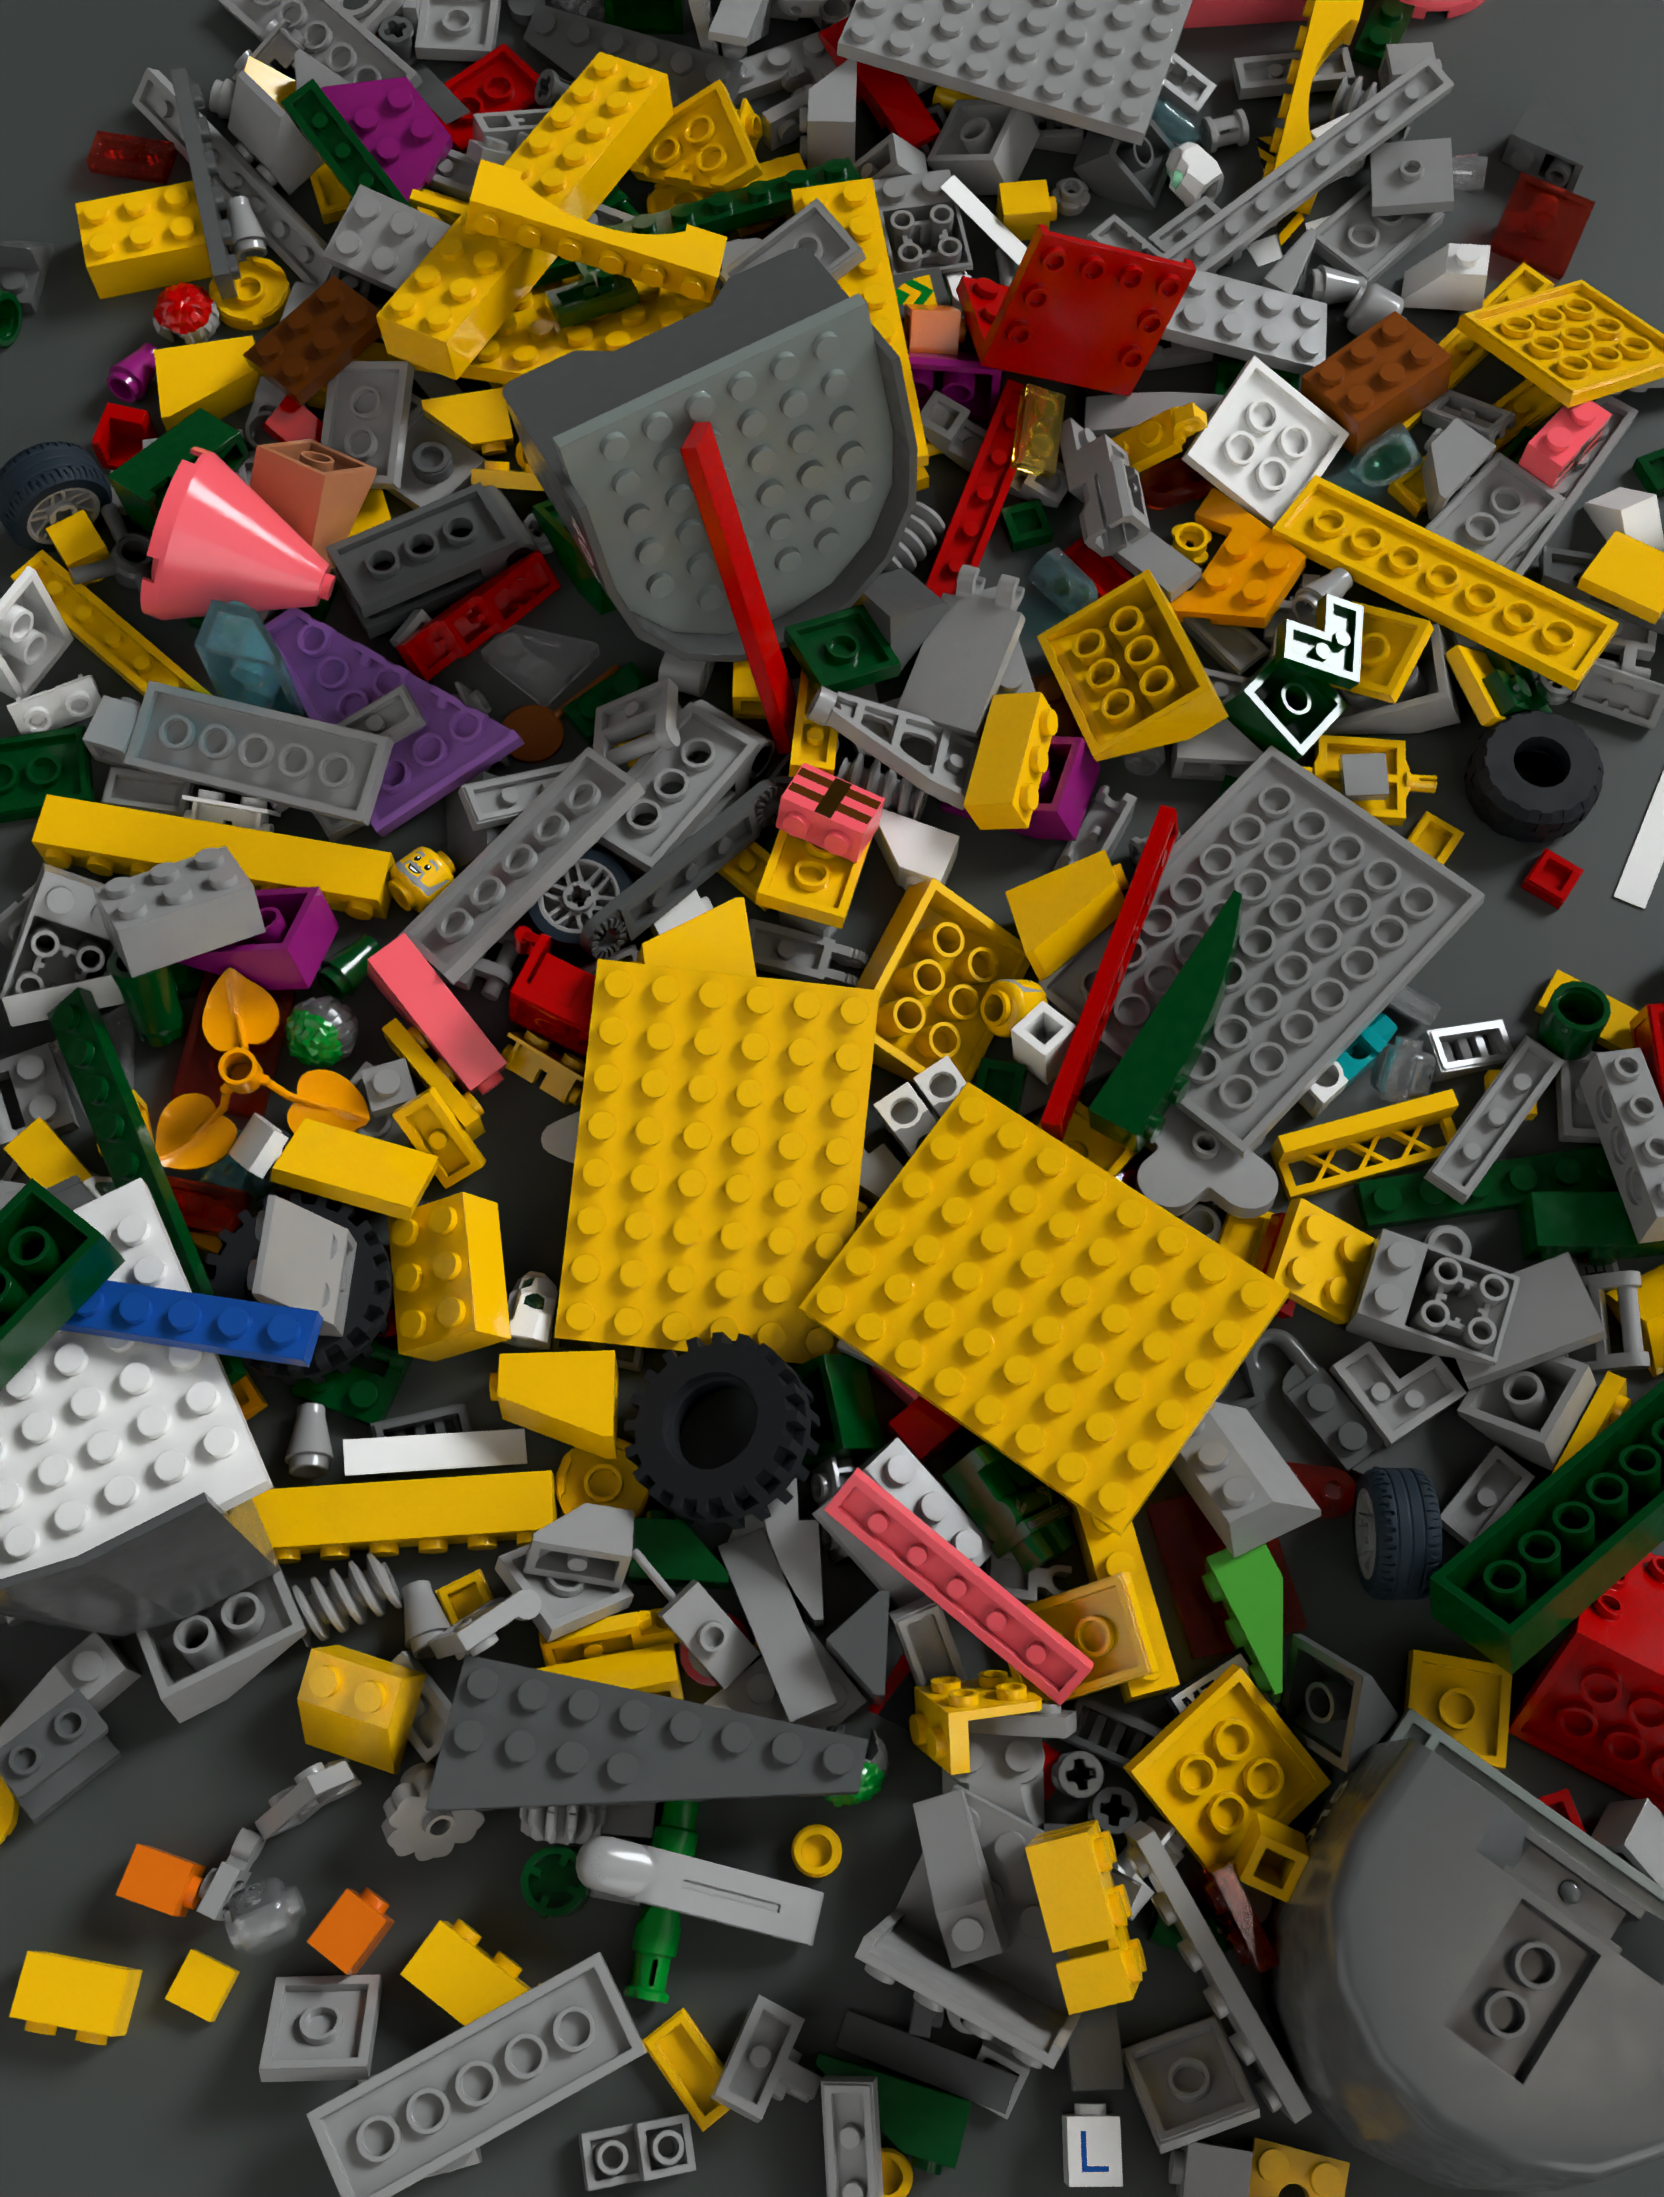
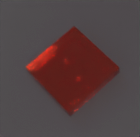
(1541, 225)

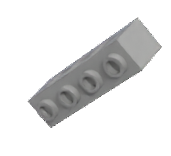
(1632, 1134)

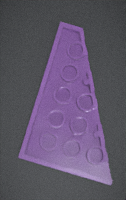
(344, 676)

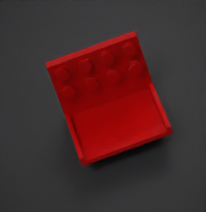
(1075, 312)
(1605, 1689)

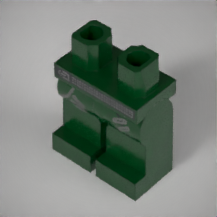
(1011, 1507)

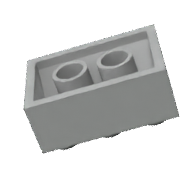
(1242, 1481)
(915, 1488)

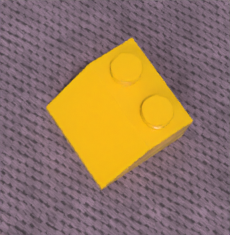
(358, 1705)

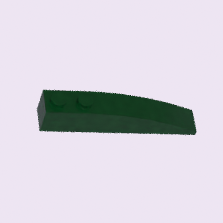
(1171, 1040)
(1582, 1224)

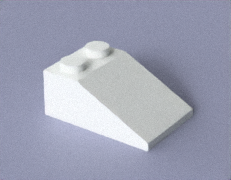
(30, 635)

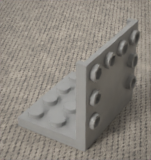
(1000, 1996)

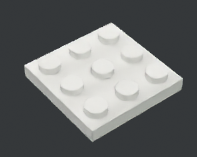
(1264, 443)

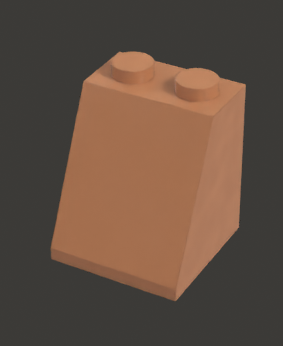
(312, 489)

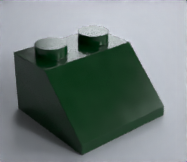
(1283, 709)
(844, 1407)

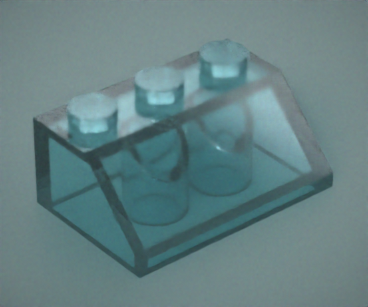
(245, 659)

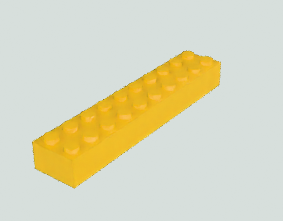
(570, 160)

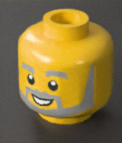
(420, 878)
(1008, 1003)

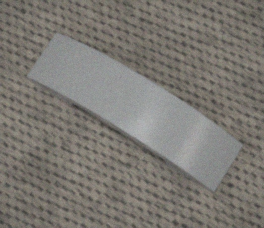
(959, 439)

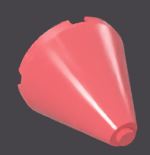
(226, 546)

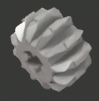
(563, 1823)

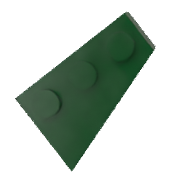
(147, 475)

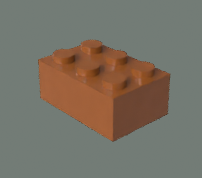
(1379, 380)

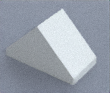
(1630, 513)

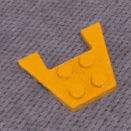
(1246, 574)

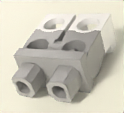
(907, 1115)

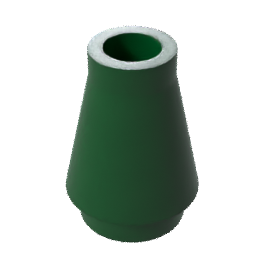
(347, 968)

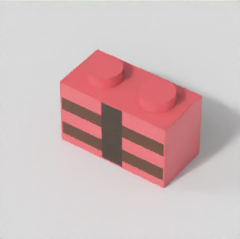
(1564, 442)
(829, 812)

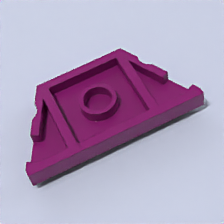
(394, 128)

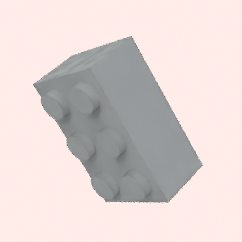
(179, 910)

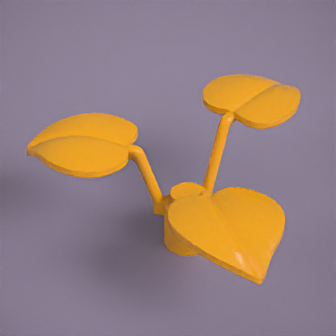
(236, 1014)

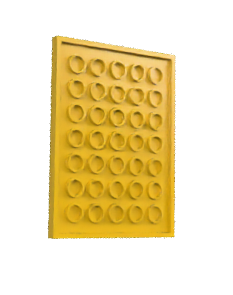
(714, 1157)
(1045, 1306)

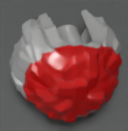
(187, 312)

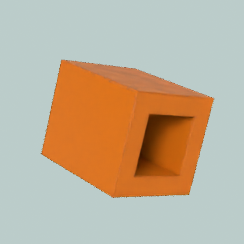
(933, 328)
(161, 1881)
(352, 1929)

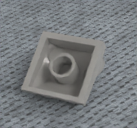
(1005, 1773)

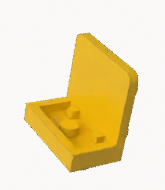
(948, 1705)

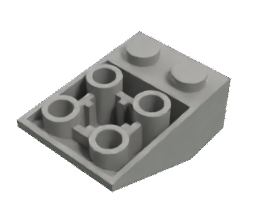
(922, 224)
(59, 936)
(303, 1263)
(1432, 1301)

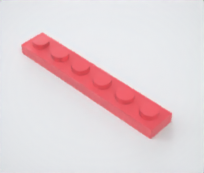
(959, 1587)

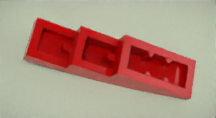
(886, 95)
(478, 616)

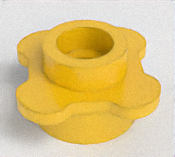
(1192, 534)

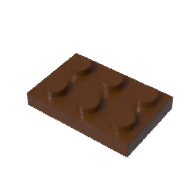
(316, 340)

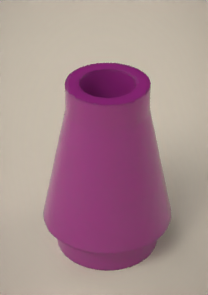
(133, 374)

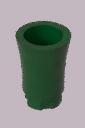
(150, 1002)

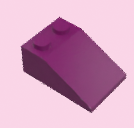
(1062, 791)
(291, 949)

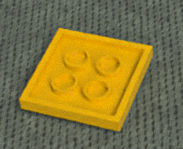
(1224, 1765)

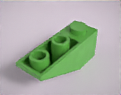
(1254, 1602)

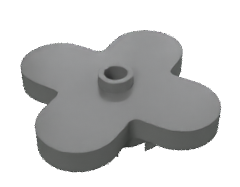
(1197, 1167)

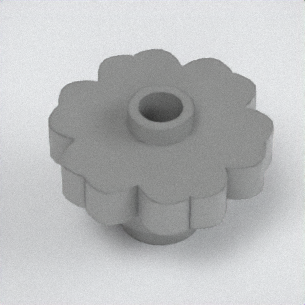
(420, 1831)

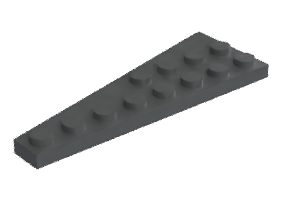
(574, 1741)

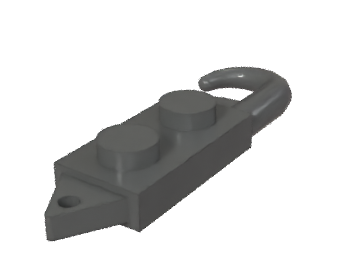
(1324, 1407)

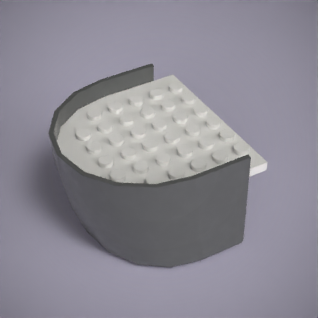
(126, 1462)

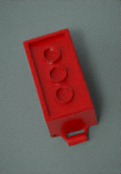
(551, 994)

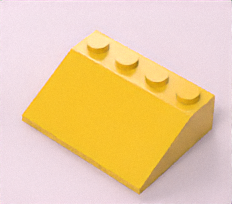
(1131, 672)
(933, 978)

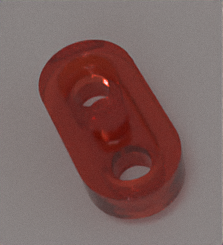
(1175, 482)
(1314, 1481)

